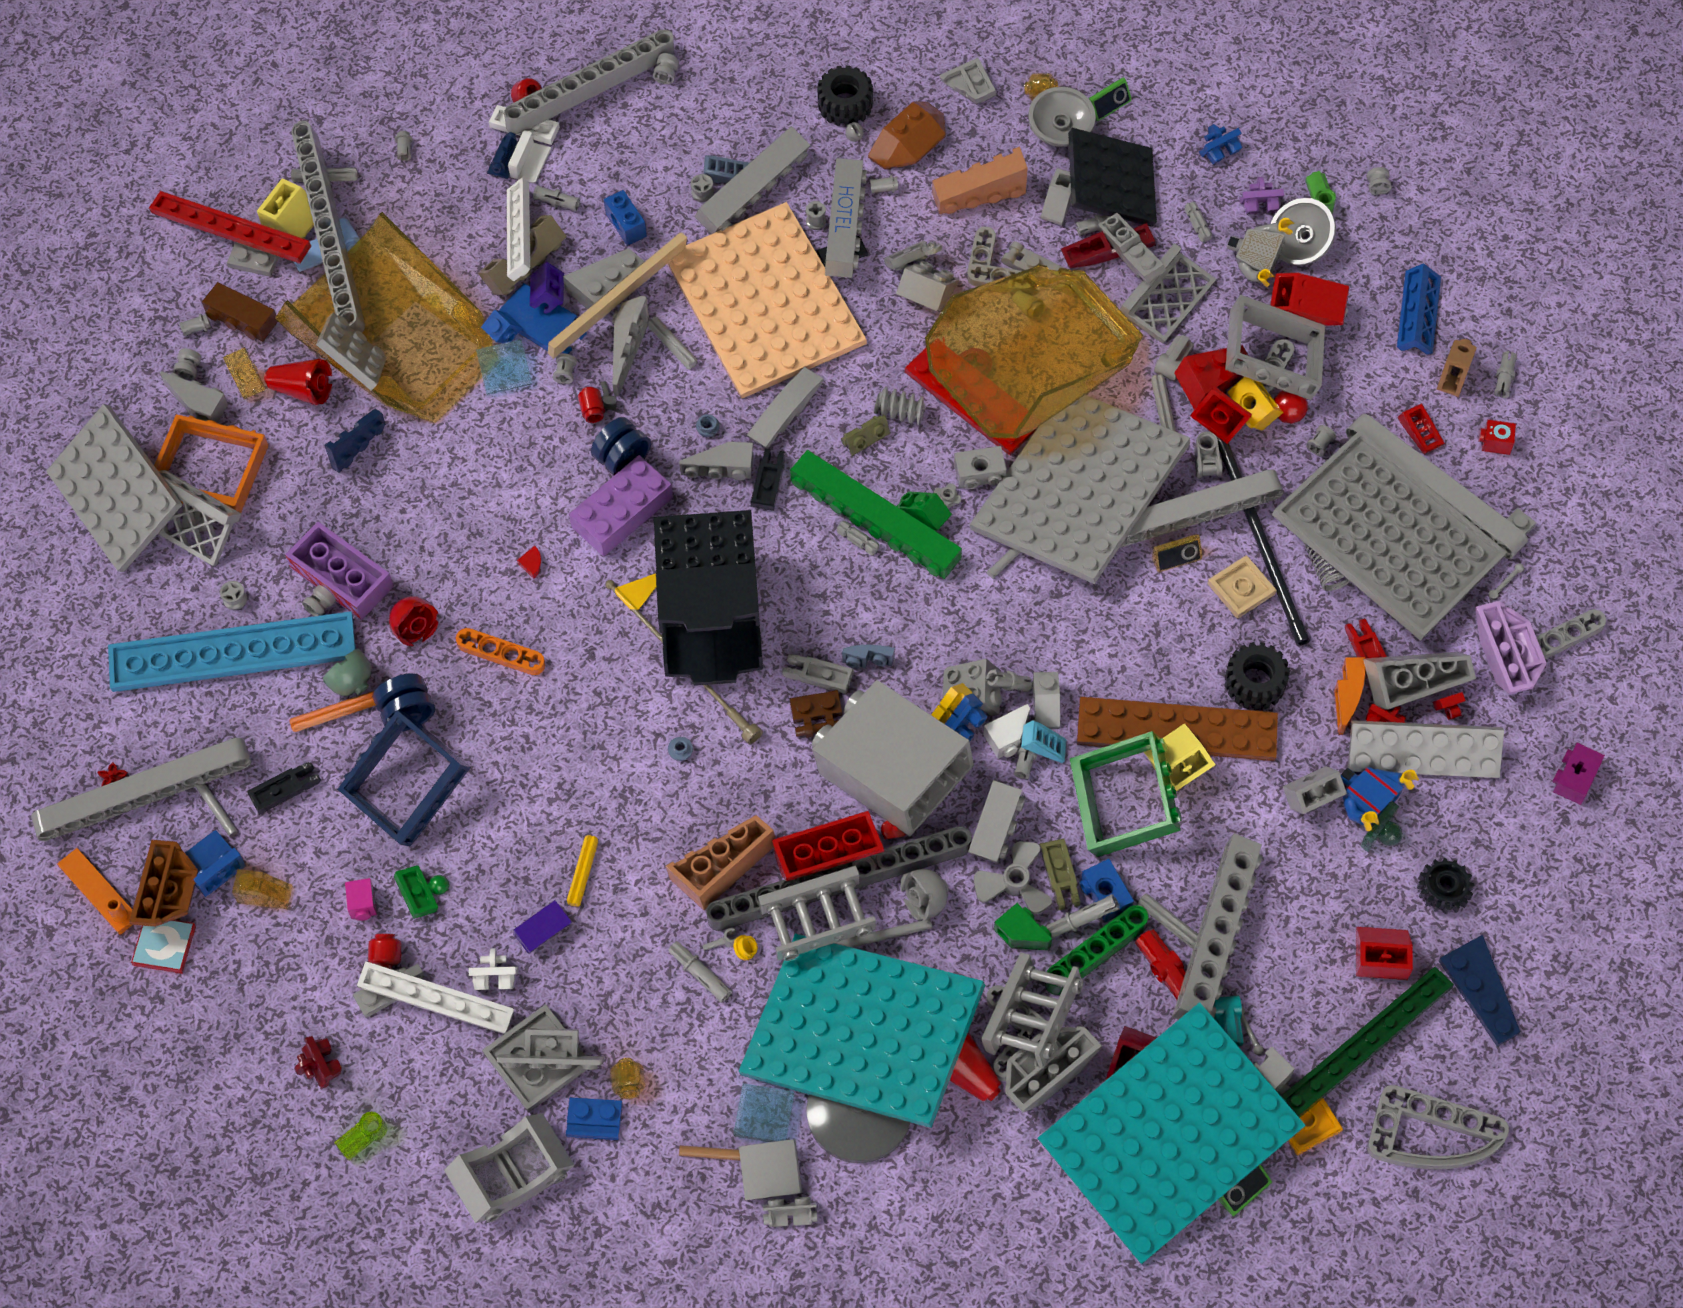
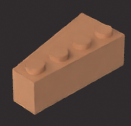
(981, 183)
(722, 862)

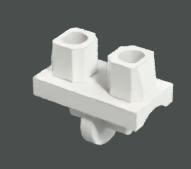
(506, 975)

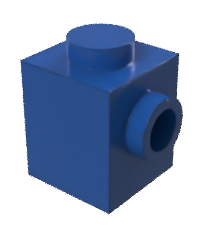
(501, 327)

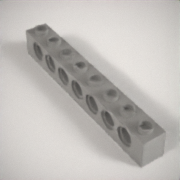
(1239, 851)

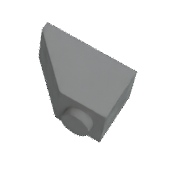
(1046, 699)

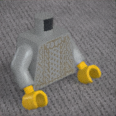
(1260, 250)

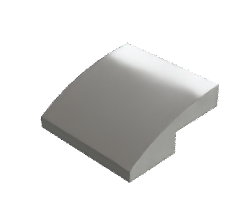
(770, 1169)

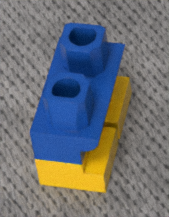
(960, 708)

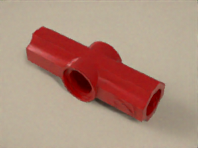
(1162, 961)

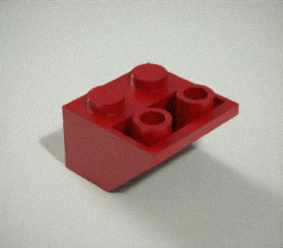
(1383, 953)

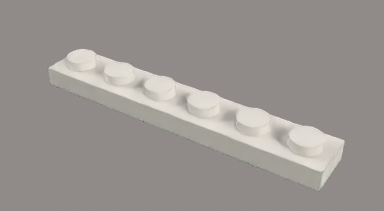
(518, 229)
(435, 998)

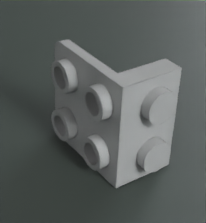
(974, 677)

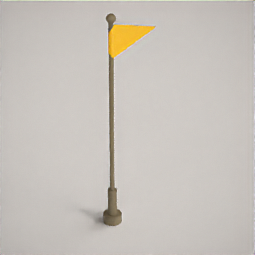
(634, 596)

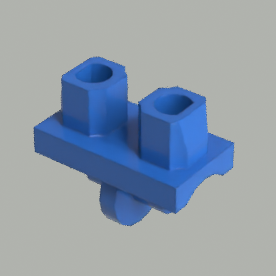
(1213, 148)

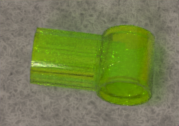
(359, 1137)

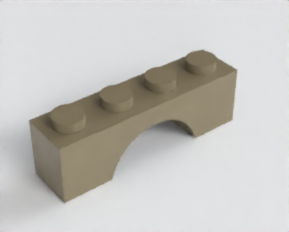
(544, 238)

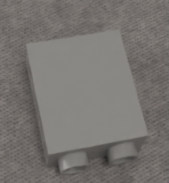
(892, 756)

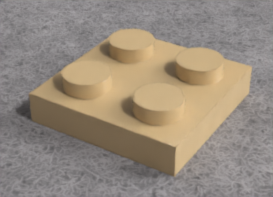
(1241, 587)

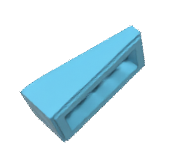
(1030, 742)

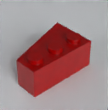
(1204, 371)

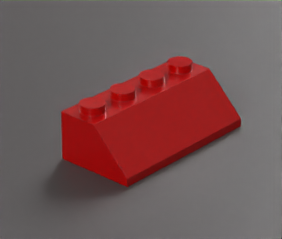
(827, 846)

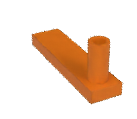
(97, 890)

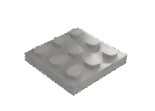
(352, 350)
(530, 1084)

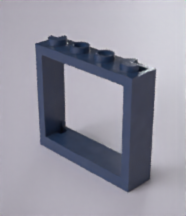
(432, 801)

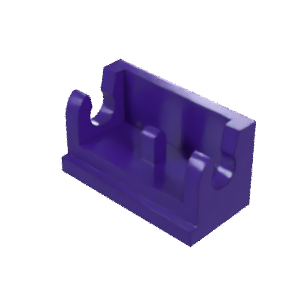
(547, 287)
(541, 926)

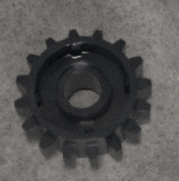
(1448, 873)

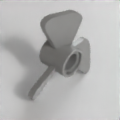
(992, 884)

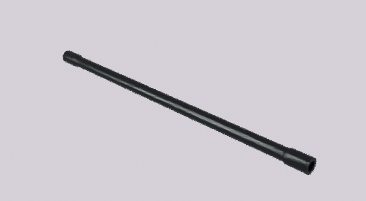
(1295, 623)

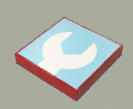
(164, 946)

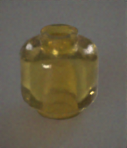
(1038, 83)
(627, 1078)

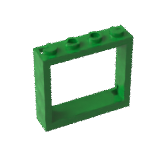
(1081, 769)

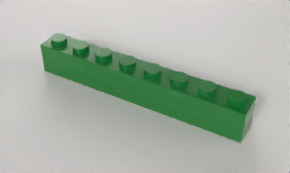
(875, 514)

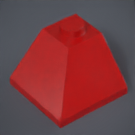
(1220, 415)

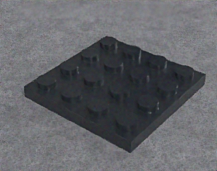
(1112, 177)

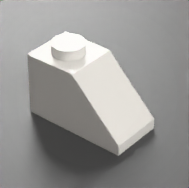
(1006, 732)

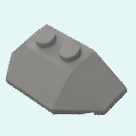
(1031, 1085)

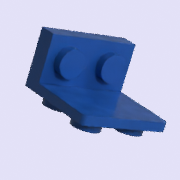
(214, 862)

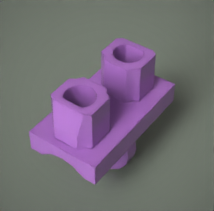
(1252, 197)

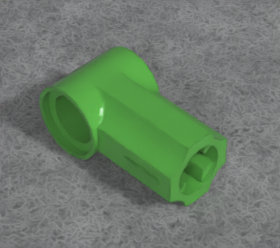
(1320, 190)

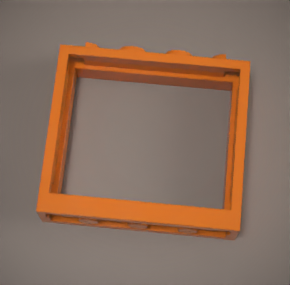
(215, 431)

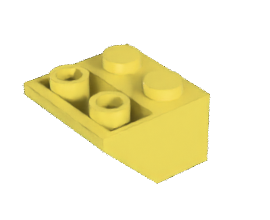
(287, 210)
(1185, 756)

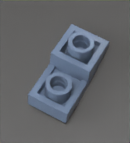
(858, 655)

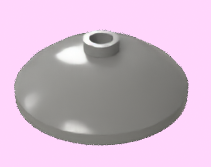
(1056, 107)
(1312, 218)

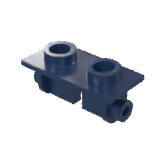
(500, 162)

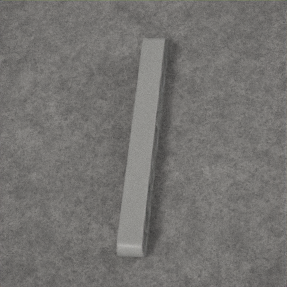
(327, 225)

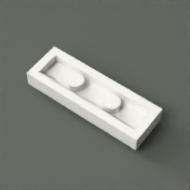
(543, 132)

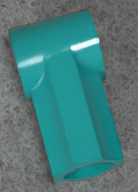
(1228, 1017)

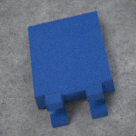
(536, 324)

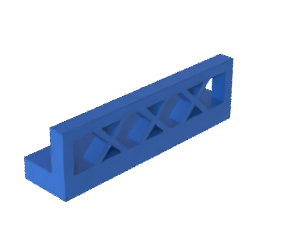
(1415, 306)

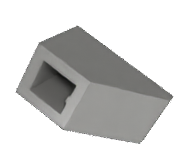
(1058, 198)

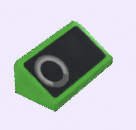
(1110, 98)
(1245, 1191)

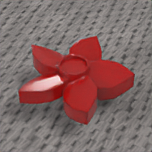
(113, 774)

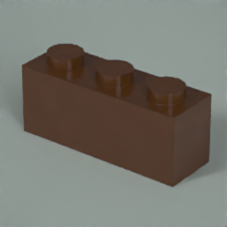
(239, 312)

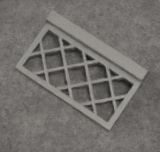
(1145, 290)
(209, 508)

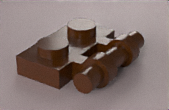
(815, 707)

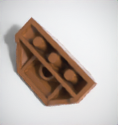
(909, 136)
(164, 885)

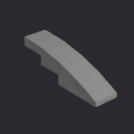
(785, 407)

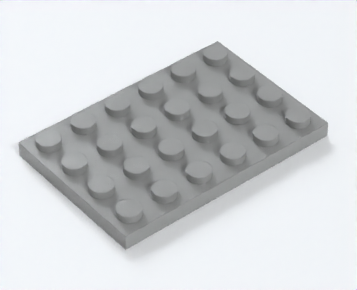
(114, 488)

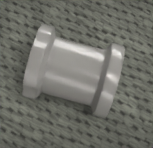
(815, 215)
(564, 368)
(1321, 440)

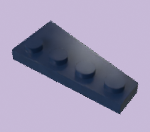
(1479, 984)

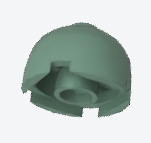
(349, 675)

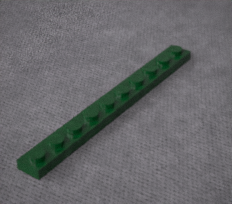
(1367, 1041)

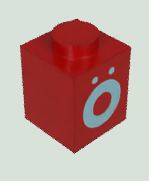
(1497, 437)

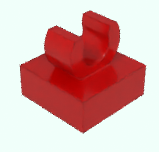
(1450, 705)

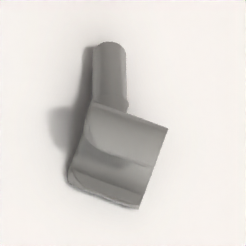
(721, 941)

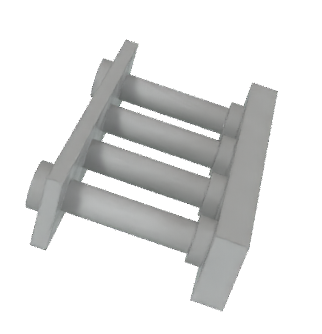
(821, 889)
(1015, 992)

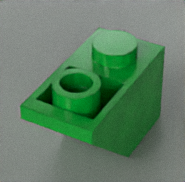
(926, 508)
(1021, 931)

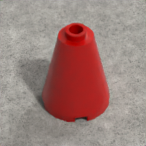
(301, 380)
(975, 1073)

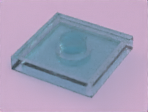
(504, 367)
(763, 1113)

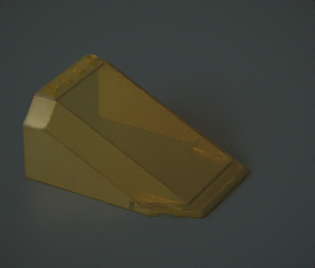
(409, 314)
(1028, 347)

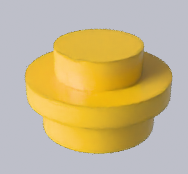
(745, 947)

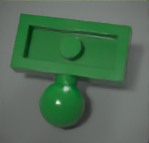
(418, 892)

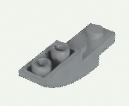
(1131, 249)

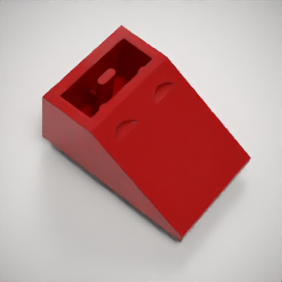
(1311, 297)

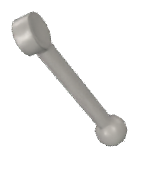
(1493, 594)
(1258, 1049)

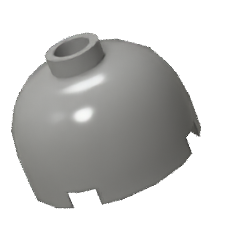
(925, 892)

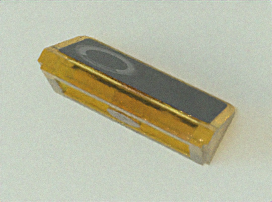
(1177, 553)

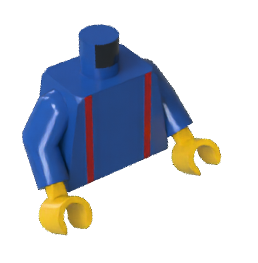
(1372, 792)

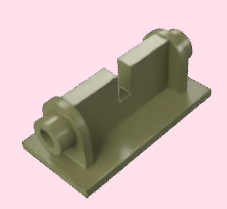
(869, 433)

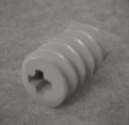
(900, 405)

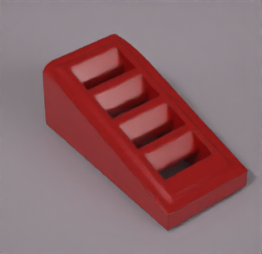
(1410, 427)

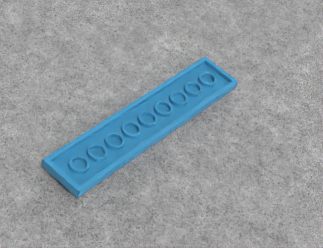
(230, 651)

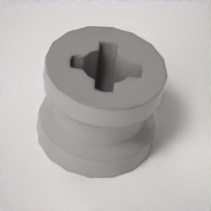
(1379, 181)
(705, 184)
(230, 590)

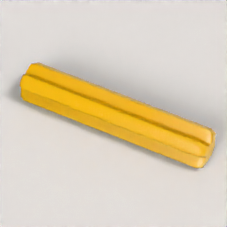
(582, 871)

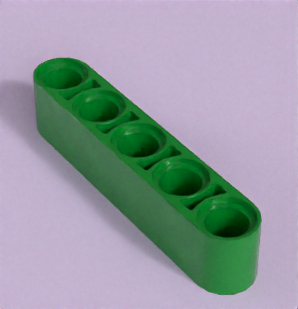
(1102, 940)

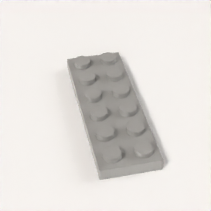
(1426, 748)

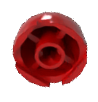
(413, 615)

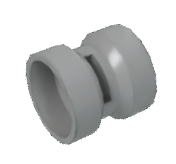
(665, 69)
(187, 364)
(318, 601)

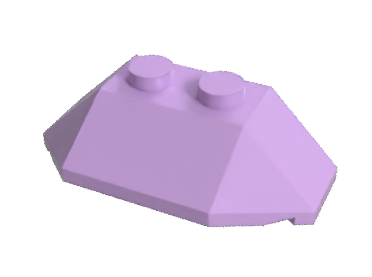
(1509, 647)

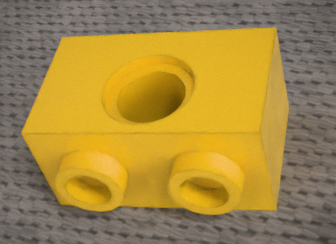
(1266, 408)

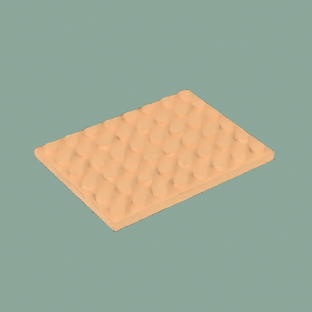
(765, 300)

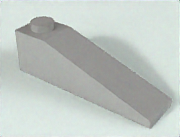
(629, 329)

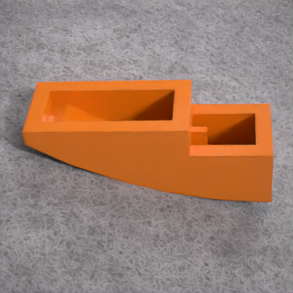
(1349, 691)

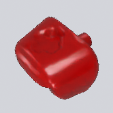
(890, 831)

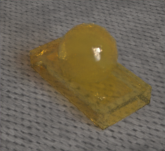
(244, 373)

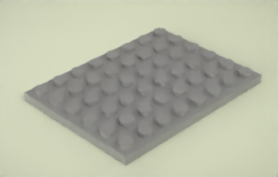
(1080, 486)
(1389, 534)

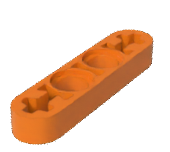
(501, 650)

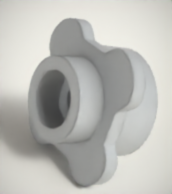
(950, 490)

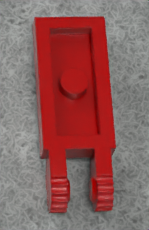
(1366, 645)

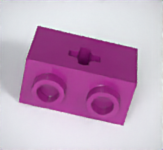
(1572, 785)

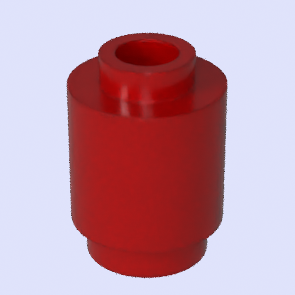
(591, 404)

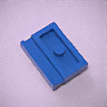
(594, 1118)

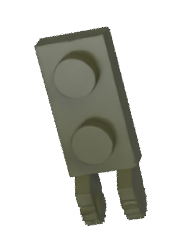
(1059, 871)

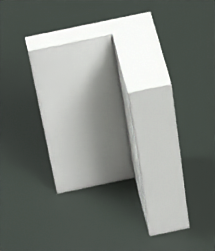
(528, 158)

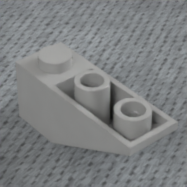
(195, 398)
(725, 460)

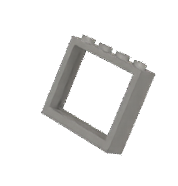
(1284, 324)

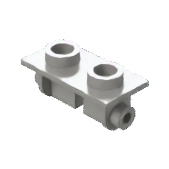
(780, 1211)

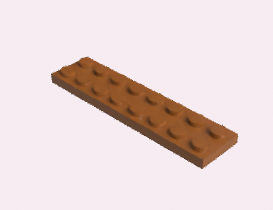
(1219, 730)

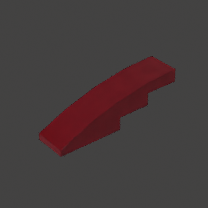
(1097, 248)

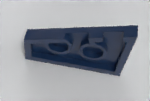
(357, 440)

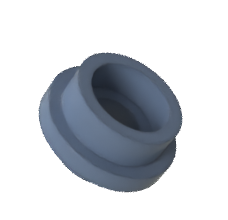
(704, 420)
(683, 754)

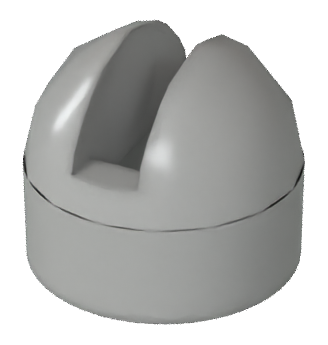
(851, 134)

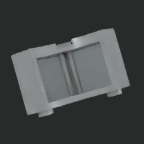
(511, 1171)

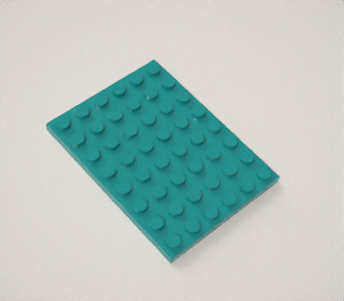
(864, 1031)
(1171, 1132)

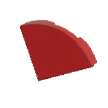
(531, 562)

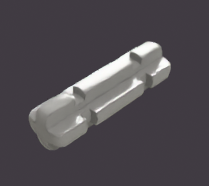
(1198, 221)
(858, 538)

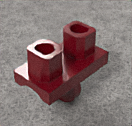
(313, 1064)

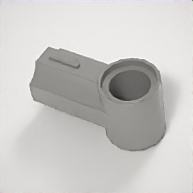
(1172, 358)

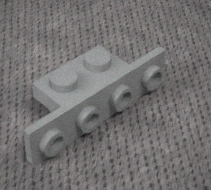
(551, 1047)

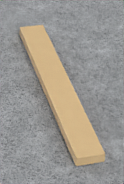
(616, 295)

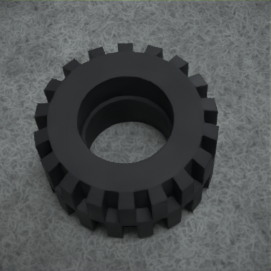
(845, 109)
(1254, 693)

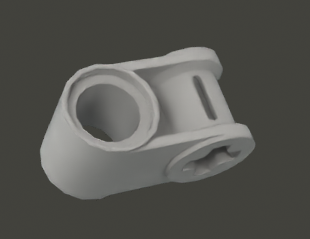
(1207, 459)

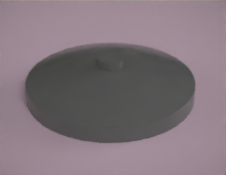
(853, 1132)

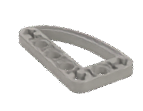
(1430, 1116)

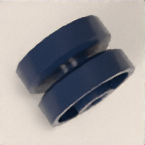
(619, 445)
(406, 694)

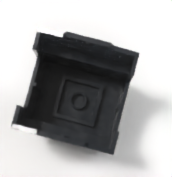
(707, 596)

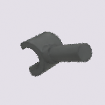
(610, 402)

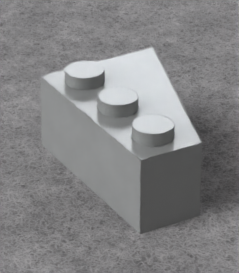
(599, 278)
(997, 822)

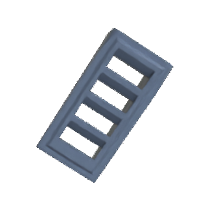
(718, 163)

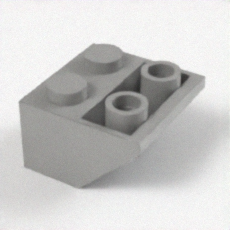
(927, 285)

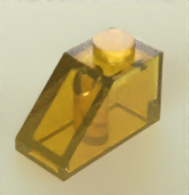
(261, 890)

